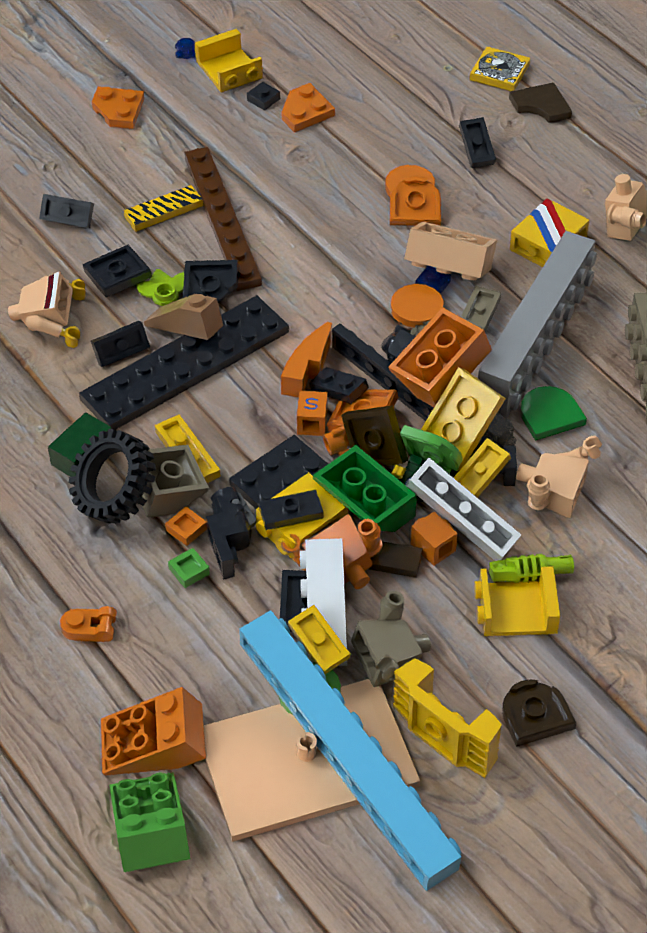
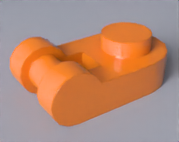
(77, 624)

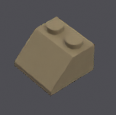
(176, 481)

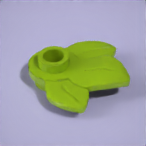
(162, 287)

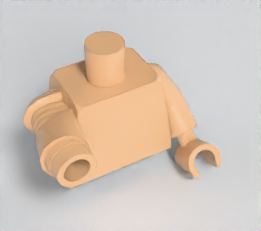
(626, 208)
(559, 477)

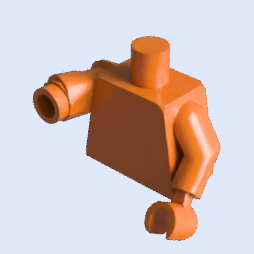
(357, 547)

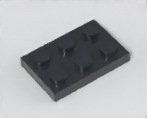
(276, 471)

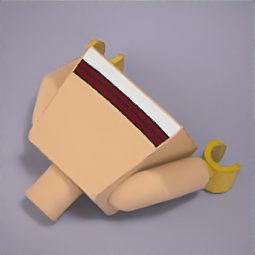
(46, 306)

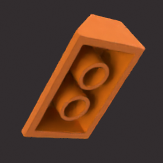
(437, 353)

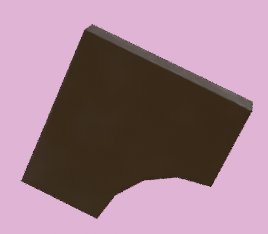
(541, 100)

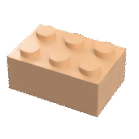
(450, 250)

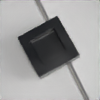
(263, 96)
(510, 469)

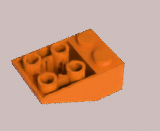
(154, 735)

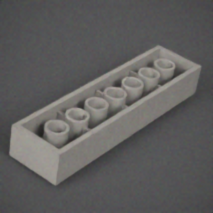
(539, 319)

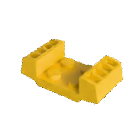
(445, 731)

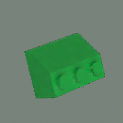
(368, 490)

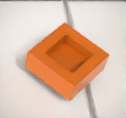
(186, 526)

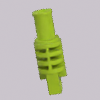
(528, 568)

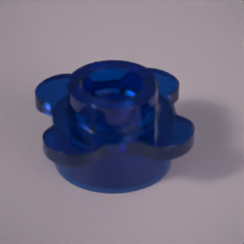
(185, 48)

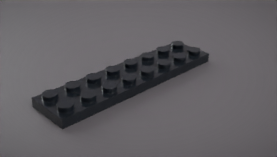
(182, 364)

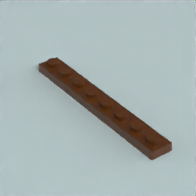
(222, 216)

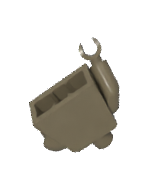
(388, 641)

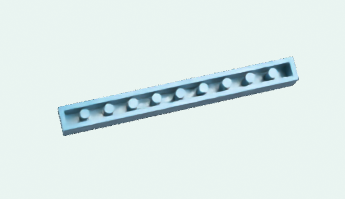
(351, 751)

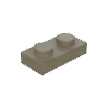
(481, 307)

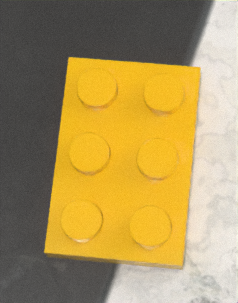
(464, 412)

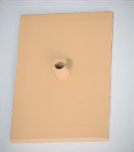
(272, 779)

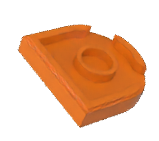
(415, 202)

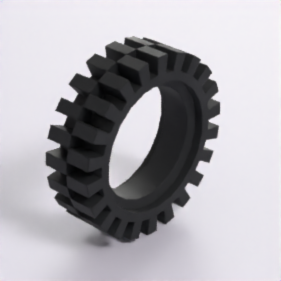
(135, 483)

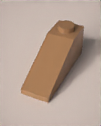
(189, 316)

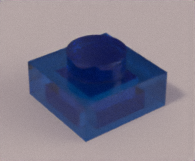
(434, 279)

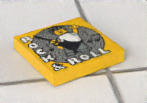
(499, 69)

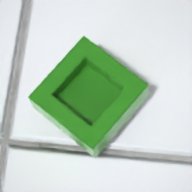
(189, 567)

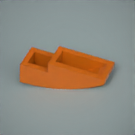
(306, 361)

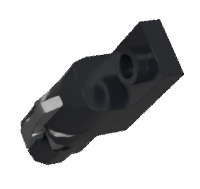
(229, 528)

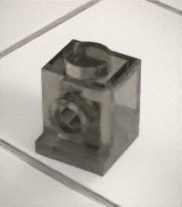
(501, 431)

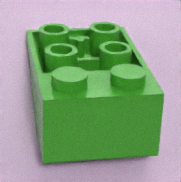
(149, 822)

